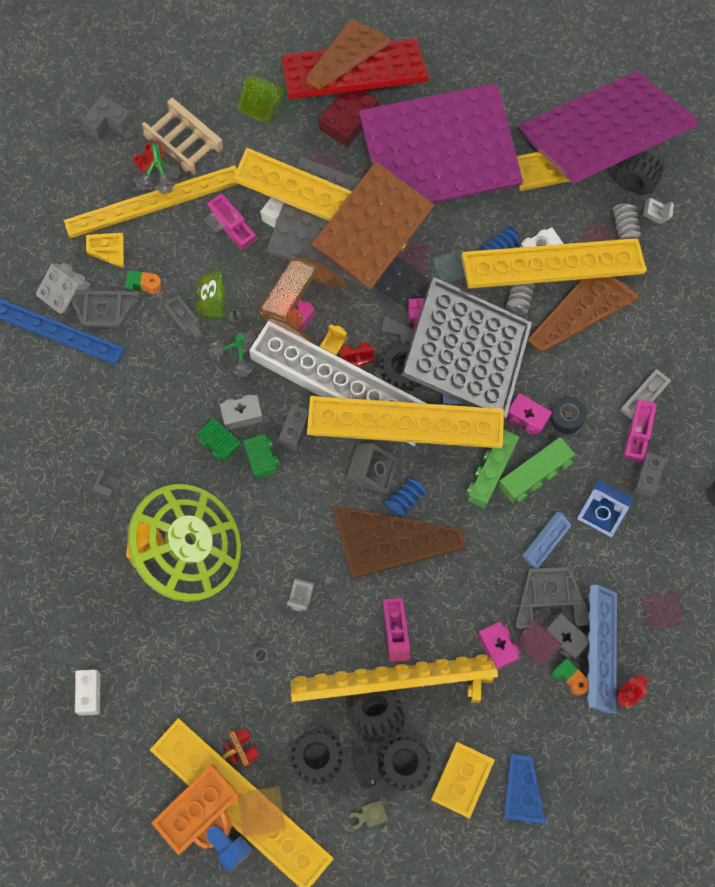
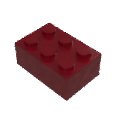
(342, 118)

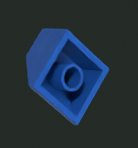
(605, 508)

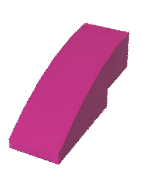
(232, 222)
(640, 431)

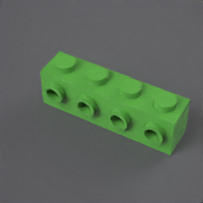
(536, 470)
(491, 472)

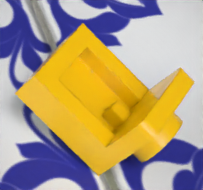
(334, 339)
(474, 689)

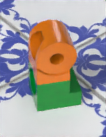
(143, 282)
(572, 676)

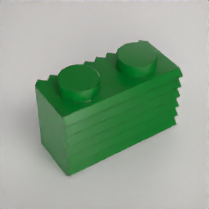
(219, 440)
(260, 456)

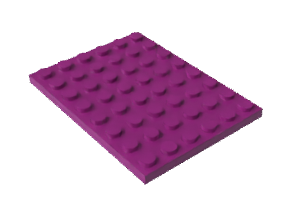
(606, 126)
(445, 143)

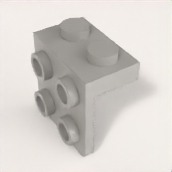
(60, 286)

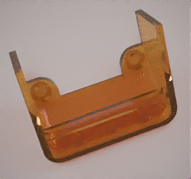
(289, 288)

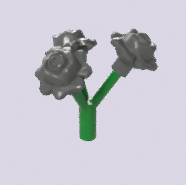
(169, 174)
(243, 343)

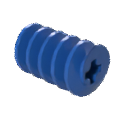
(503, 240)
(405, 497)

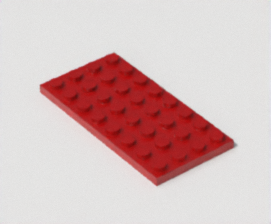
(391, 66)

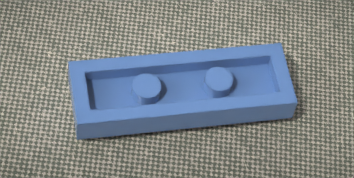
(547, 540)

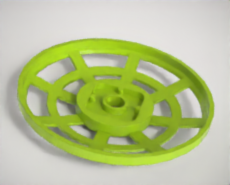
(178, 547)

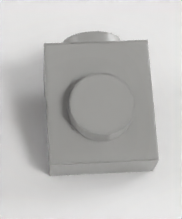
(657, 211)
(300, 595)

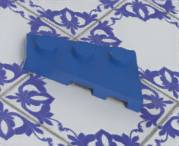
(522, 792)

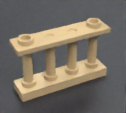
(187, 121)

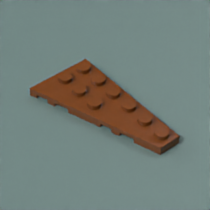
(349, 49)
(583, 307)

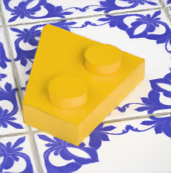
(106, 247)

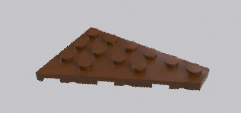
(387, 542)

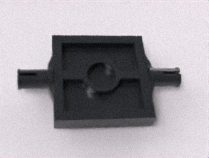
(401, 282)

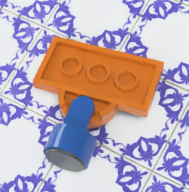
(202, 818)

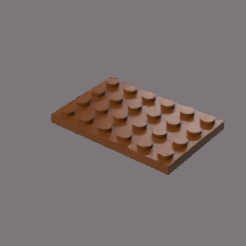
(372, 225)

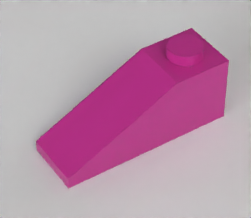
(396, 630)

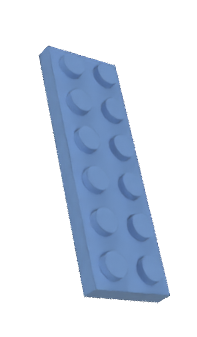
(602, 649)

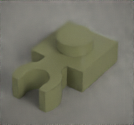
(372, 814)

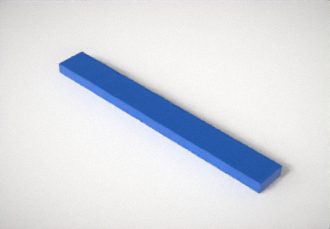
(60, 333)

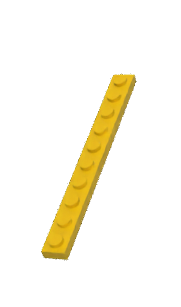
(150, 202)

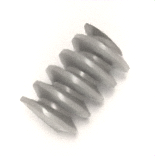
(626, 221)
(519, 298)

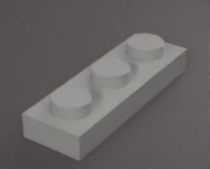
(648, 392)

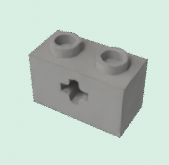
(250, 415)

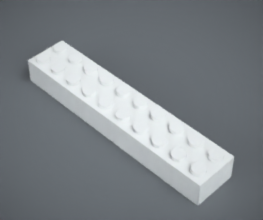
(319, 369)

